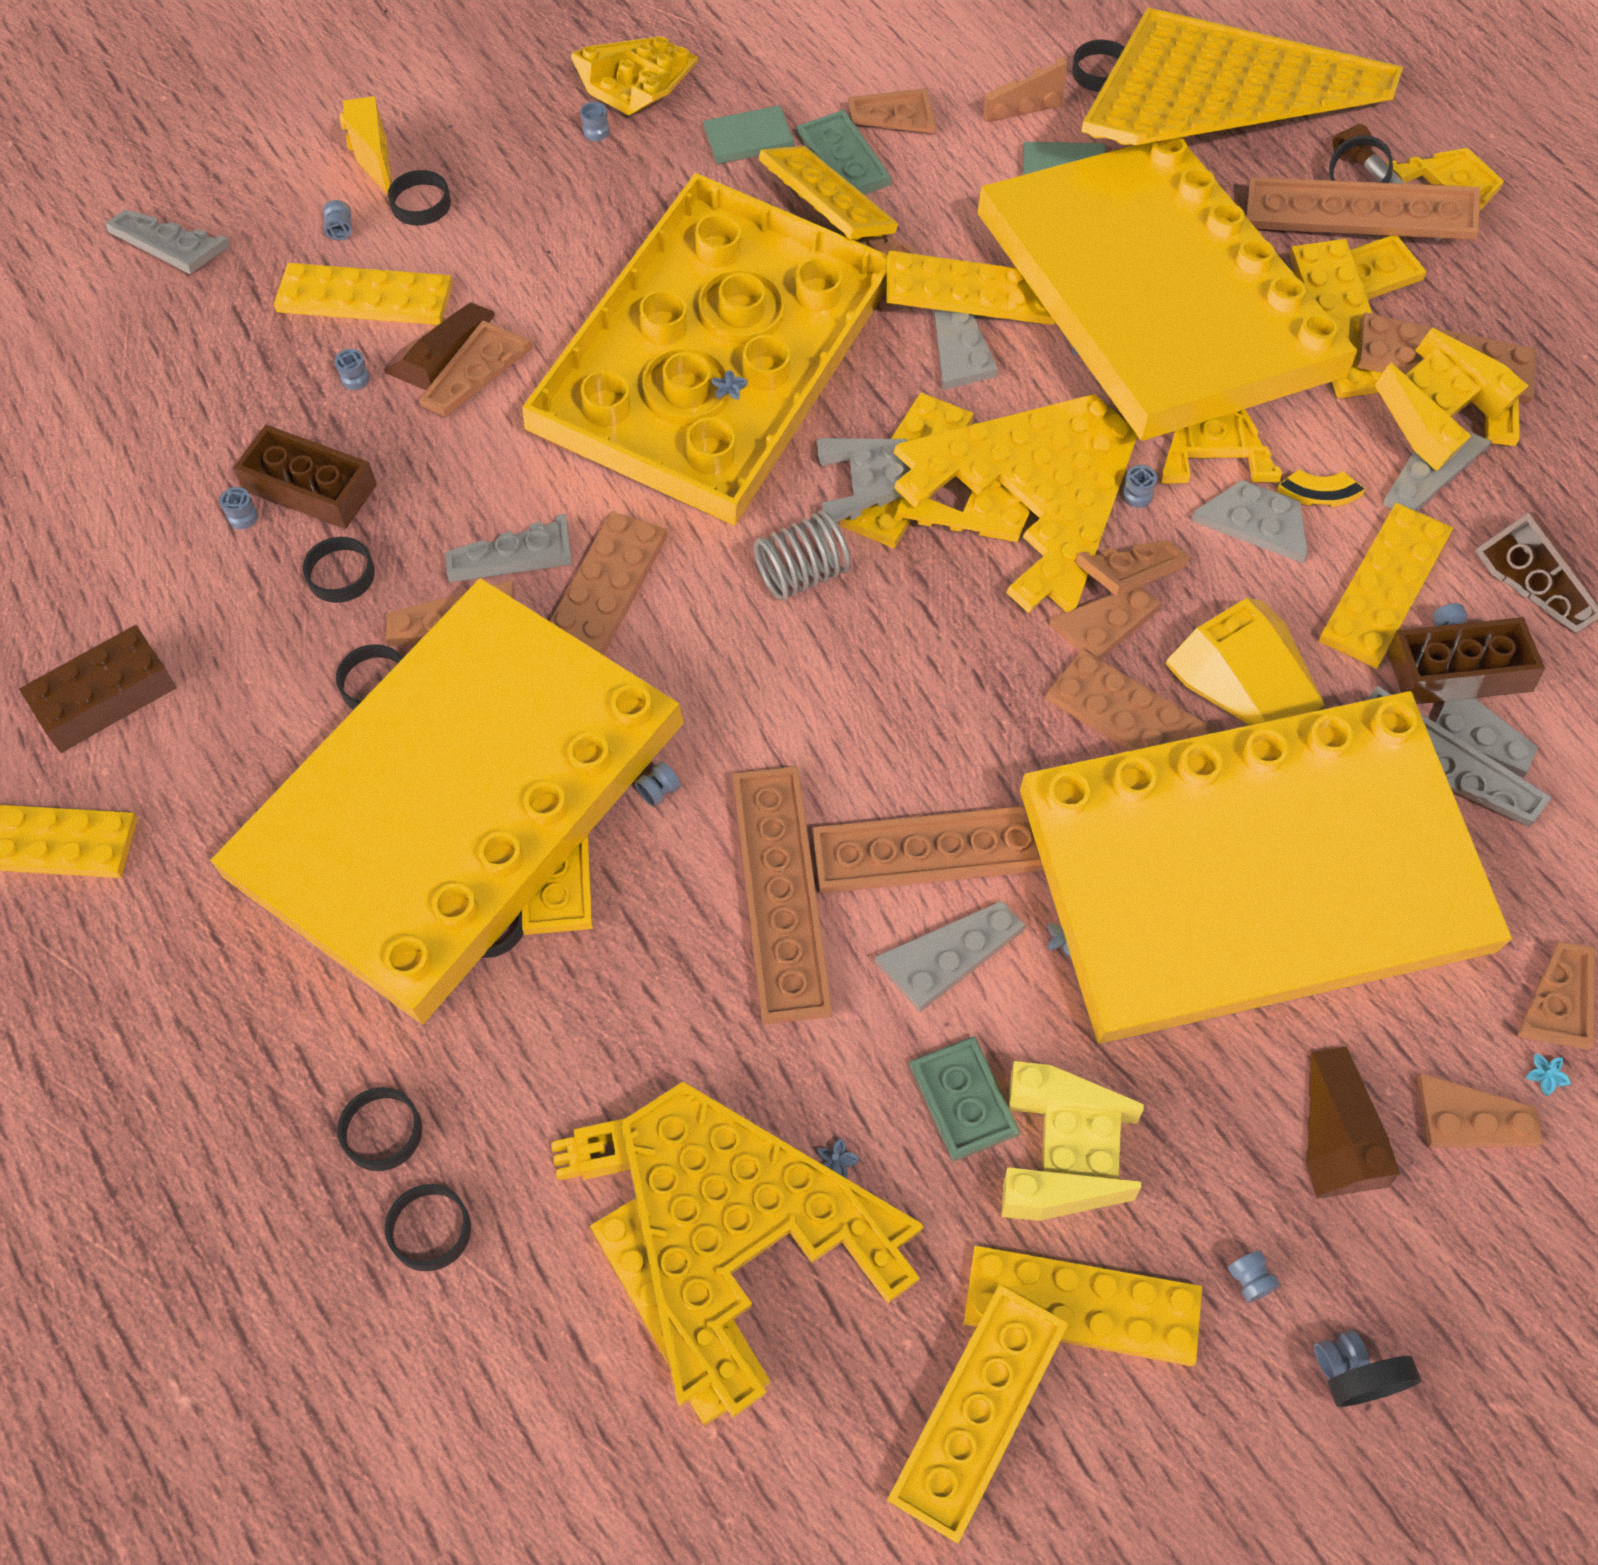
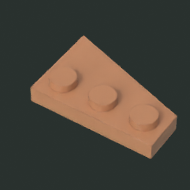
(1106, 622)
(1474, 1119)

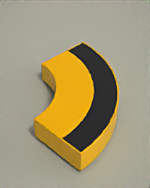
(1328, 490)

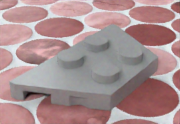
(1257, 518)

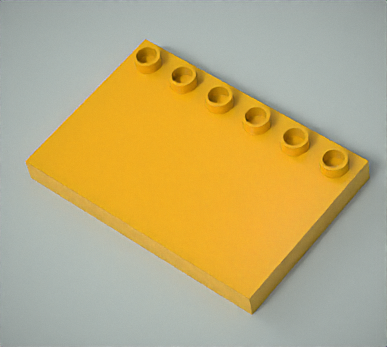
(1164, 286)
(705, 295)
(449, 797)
(1259, 866)

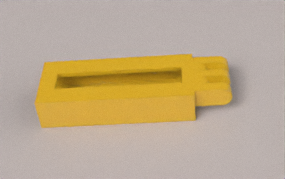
(589, 1141)

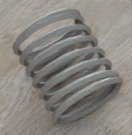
(829, 558)

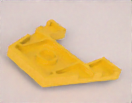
(1453, 168)
(1220, 437)

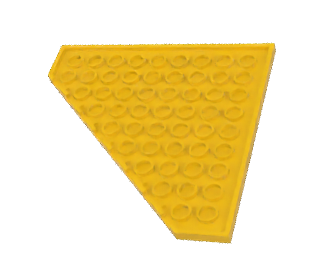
(1208, 77)

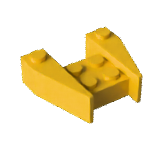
(1440, 388)

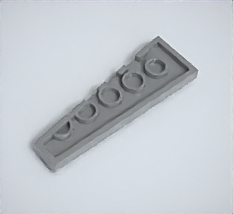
(1480, 777)

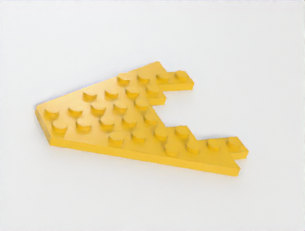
(1056, 461)
(715, 1199)

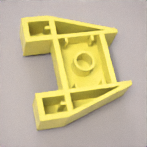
(1078, 1145)

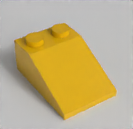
(367, 138)

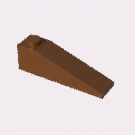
(430, 353)
(1538, 568)
(1346, 1136)

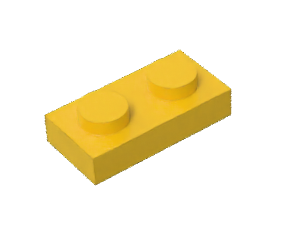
(1505, 428)

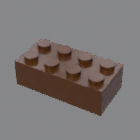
(305, 476)
(1466, 660)
(97, 688)

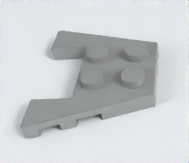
(872, 471)

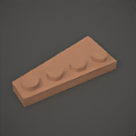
(475, 365)
(413, 623)

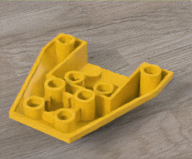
(633, 72)
(1247, 665)

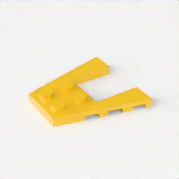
(992, 513)

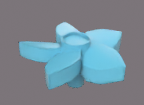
(1548, 1074)

